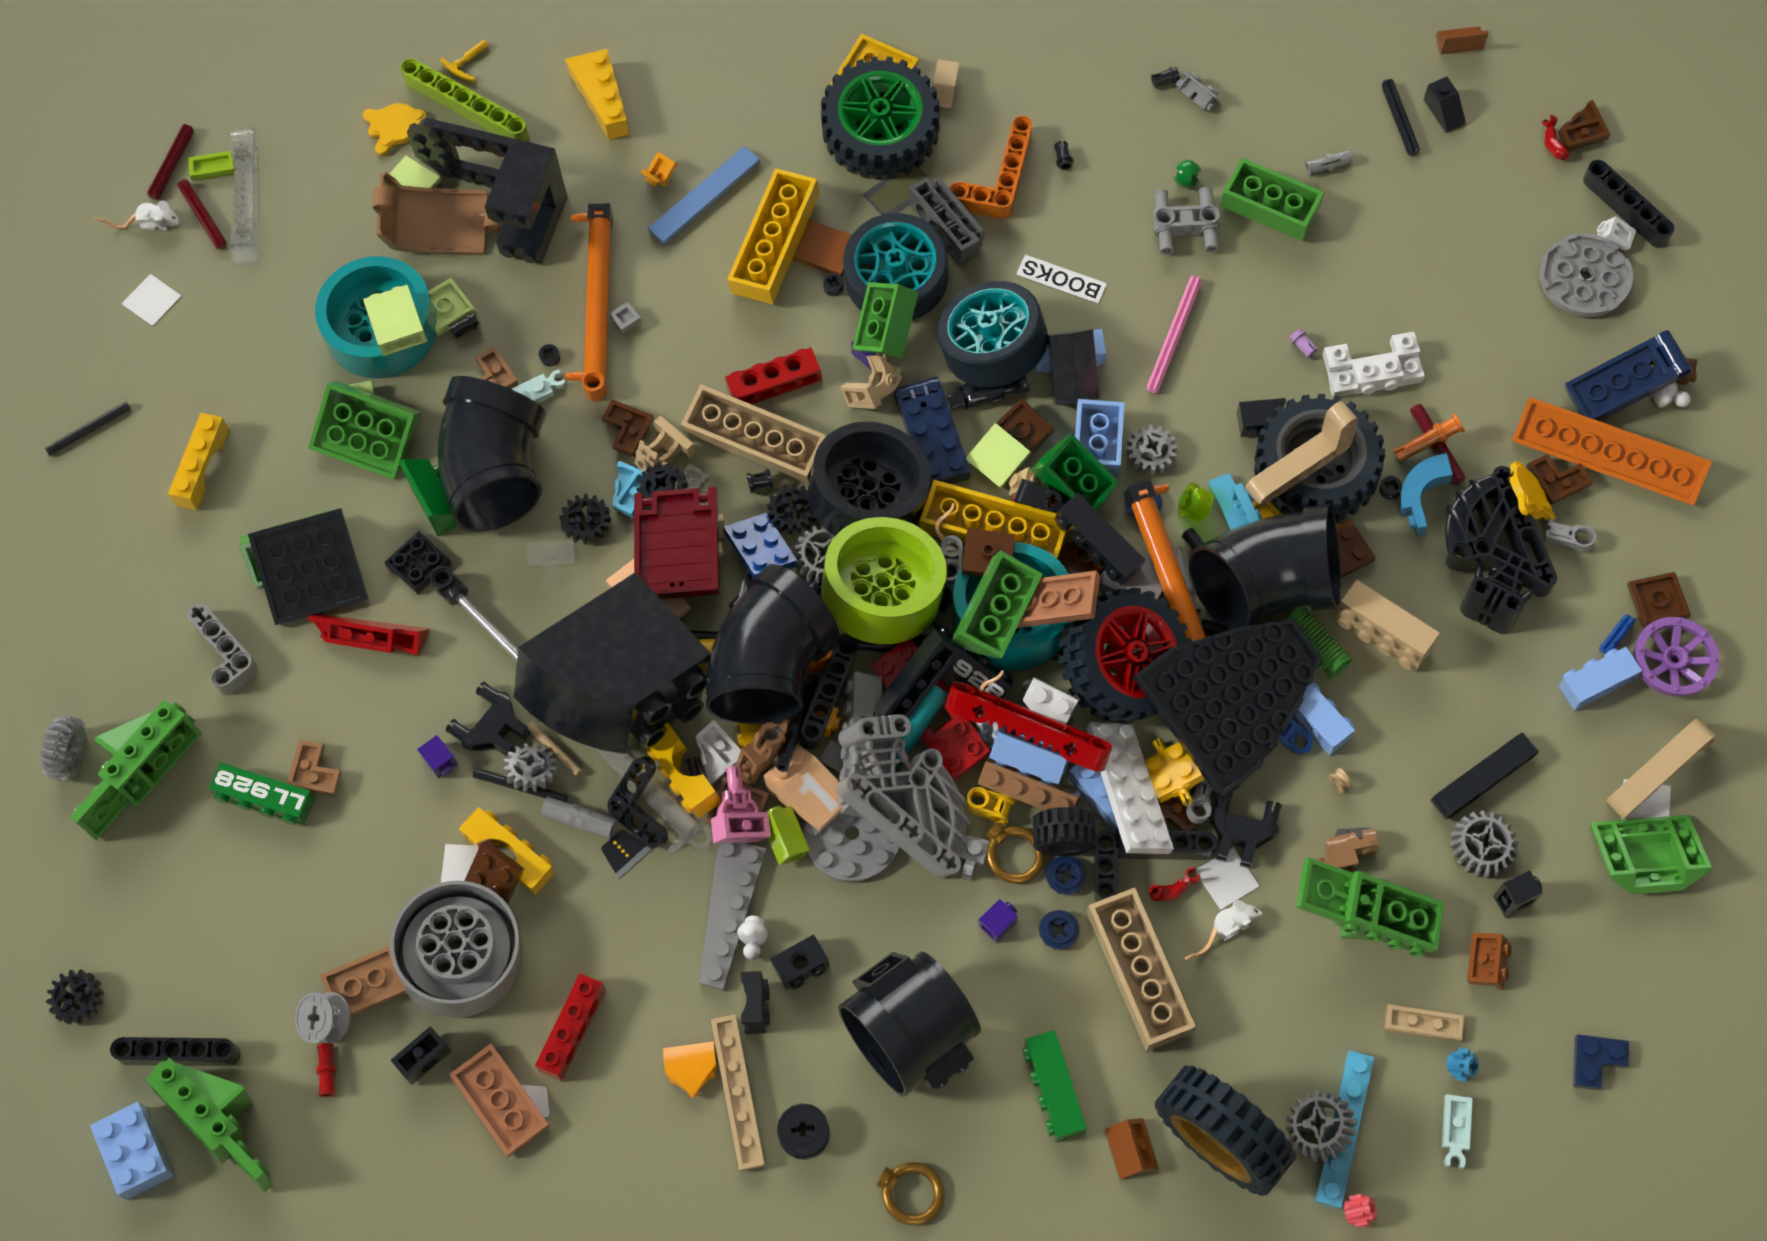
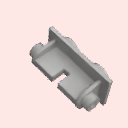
(1205, 95)

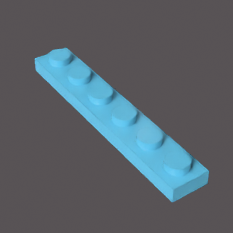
(1353, 1090)

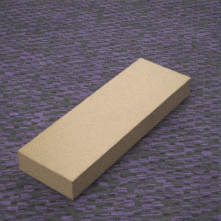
(1424, 1023)

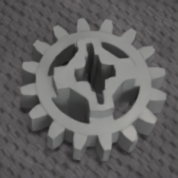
(1155, 441)
(530, 767)

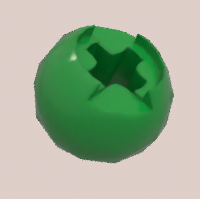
(1187, 173)

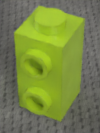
(786, 835)

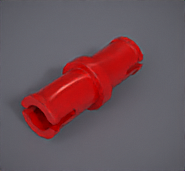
(326, 1070)

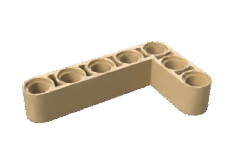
(1333, 440)
(1692, 739)

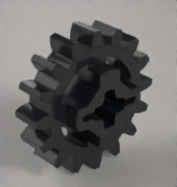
(661, 480)

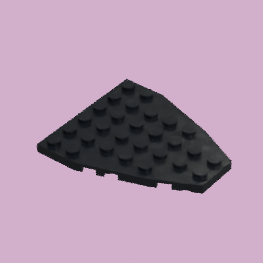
(1231, 695)

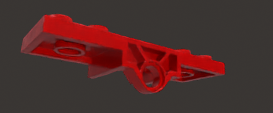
(955, 739)

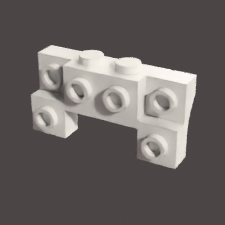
(1374, 372)

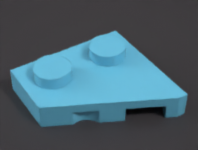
(625, 488)

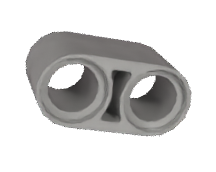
(954, 559)

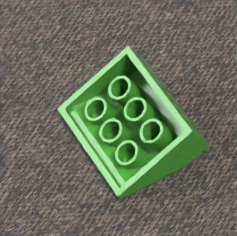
(364, 429)

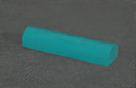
(921, 719)

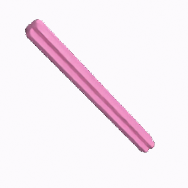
(1174, 334)

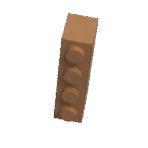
(1027, 787)

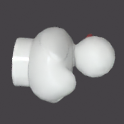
(1668, 394)
(752, 934)

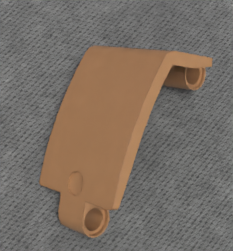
(432, 218)

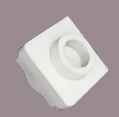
(1617, 232)

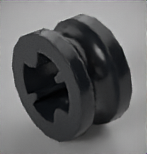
(833, 277)
(549, 348)
(1384, 485)

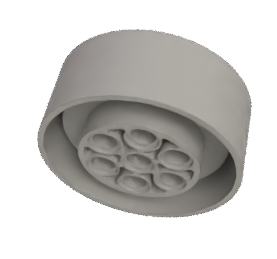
(459, 990)

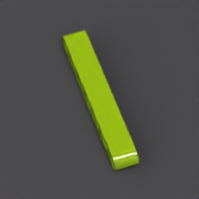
(418, 77)

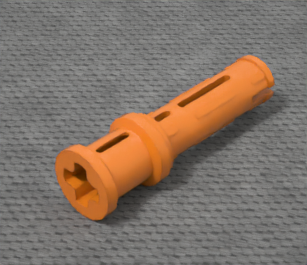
(1438, 434)

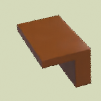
(1461, 40)
(1131, 1148)

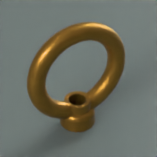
(996, 836)
(888, 1180)

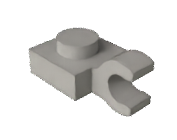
(973, 855)

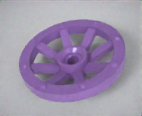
(1677, 653)

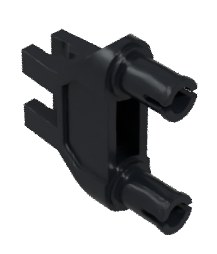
(493, 726)
(1242, 831)

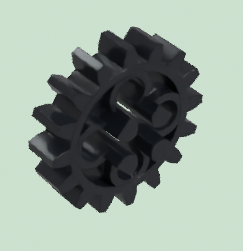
(780, 502)
(576, 527)
(72, 1009)

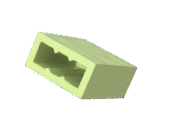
(395, 320)

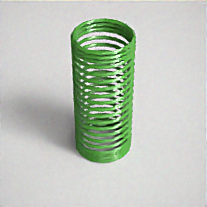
(1300, 615)

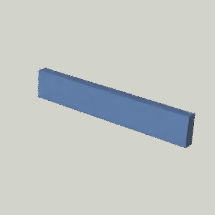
(704, 195)

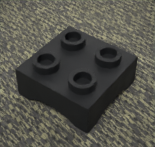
(756, 1012)

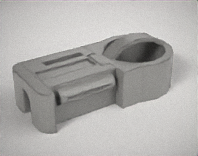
(1565, 536)

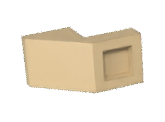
(945, 81)

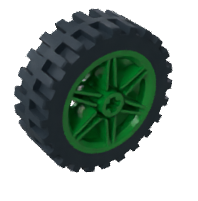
(905, 103)

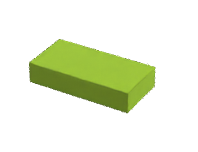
(211, 165)

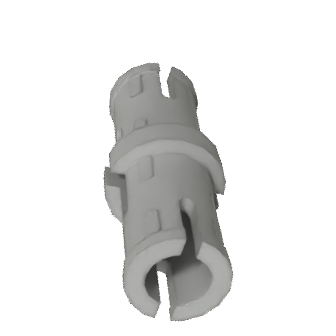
(1341, 159)

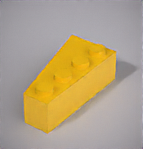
(598, 86)

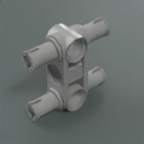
(1186, 220)

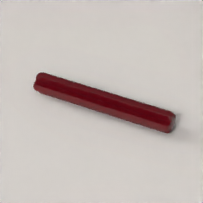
(170, 162)
(202, 214)
(1426, 424)

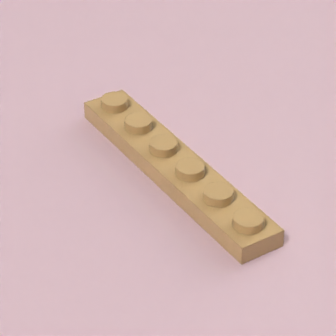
(737, 1093)

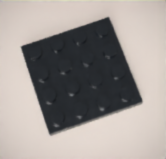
(308, 566)

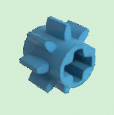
(1462, 1064)

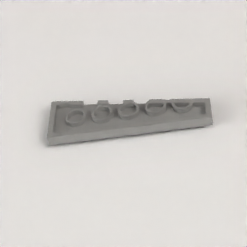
(731, 896)

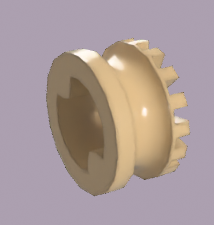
(1340, 780)

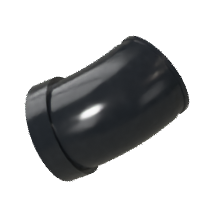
(488, 453)
(1269, 567)
(767, 648)

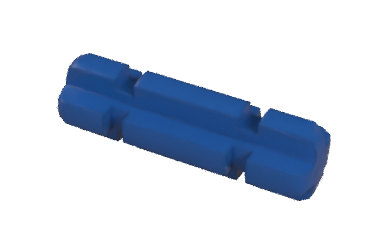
(1617, 633)

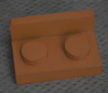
(1489, 960)

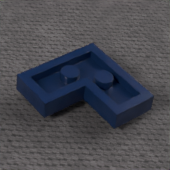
(1591, 1054)

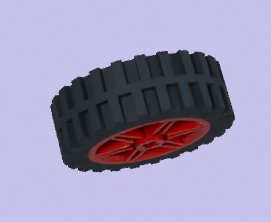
(1090, 665)

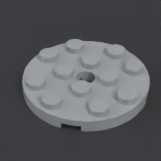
(1592, 254)
(850, 859)

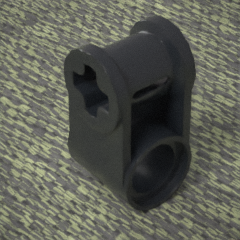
(1034, 495)

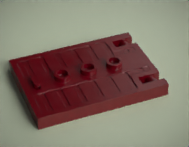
(678, 542)

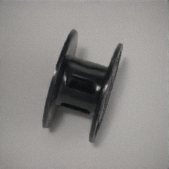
(792, 1121)

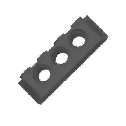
(948, 216)

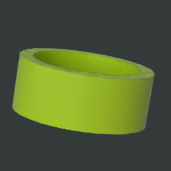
(890, 556)

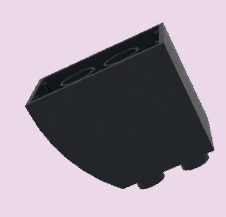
(614, 670)

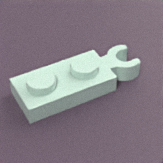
(541, 388)
(1456, 1128)

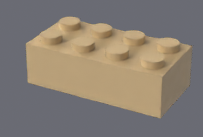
(1386, 626)

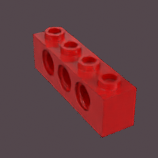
(786, 380)
(570, 1027)

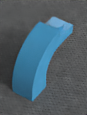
(1425, 475)

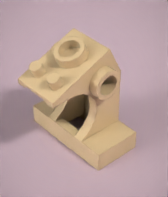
(869, 395)
(669, 440)

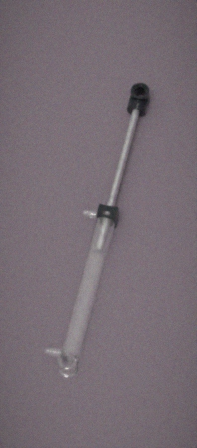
(654, 794)

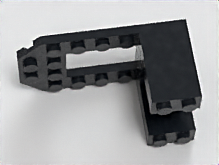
(524, 192)

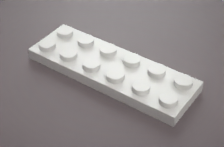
(1132, 791)

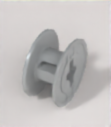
(322, 1017)

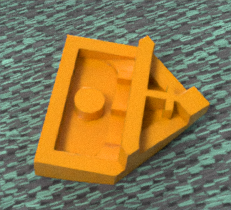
(690, 1066)

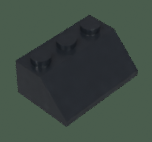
(1073, 366)

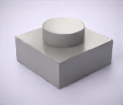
(625, 317)

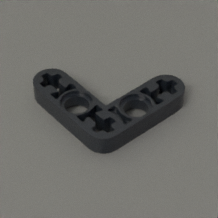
(629, 801)

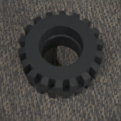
(1064, 831)

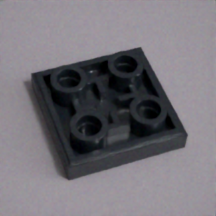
(416, 561)

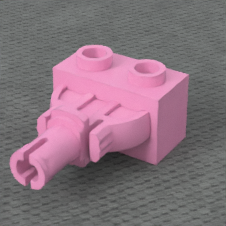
(738, 815)

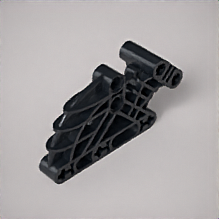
(1499, 590)

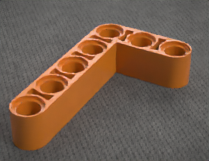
(1007, 176)

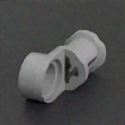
(1201, 800)

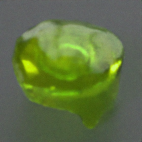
(1194, 502)

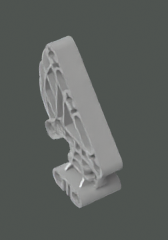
(914, 831)

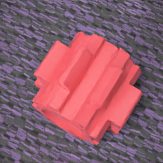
(1360, 1210)

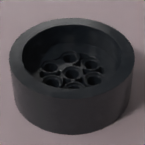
(888, 456)

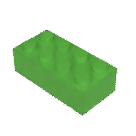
(1272, 199)

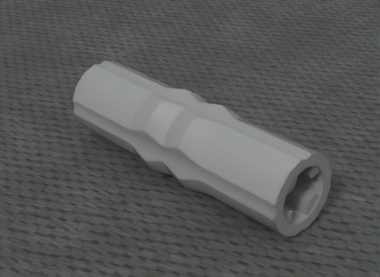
(579, 817)

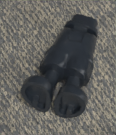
(974, 396)

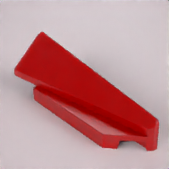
(370, 634)

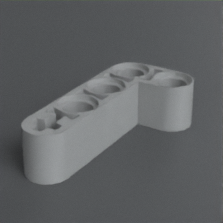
(220, 643)

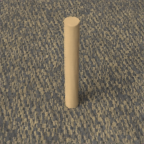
(552, 746)

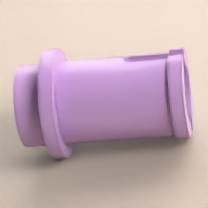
(1303, 343)

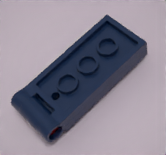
(1628, 377)
(932, 427)

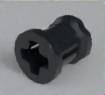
(759, 480)

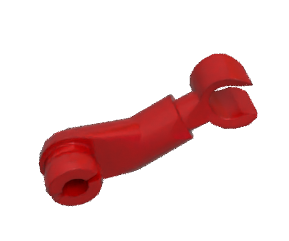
(1551, 143)
(1172, 892)

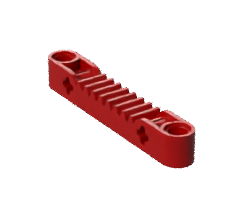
(1088, 749)

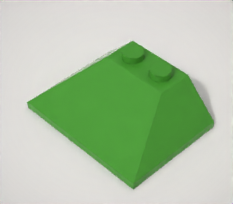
(1652, 853)

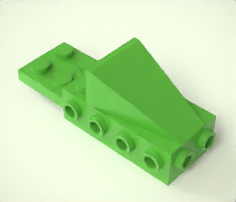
(134, 751)
(1371, 907)
(210, 1112)

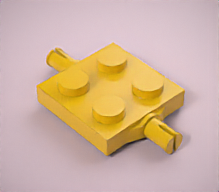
(1172, 772)

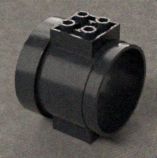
(910, 1022)

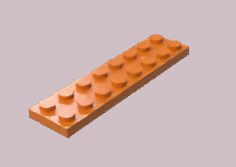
(1612, 450)

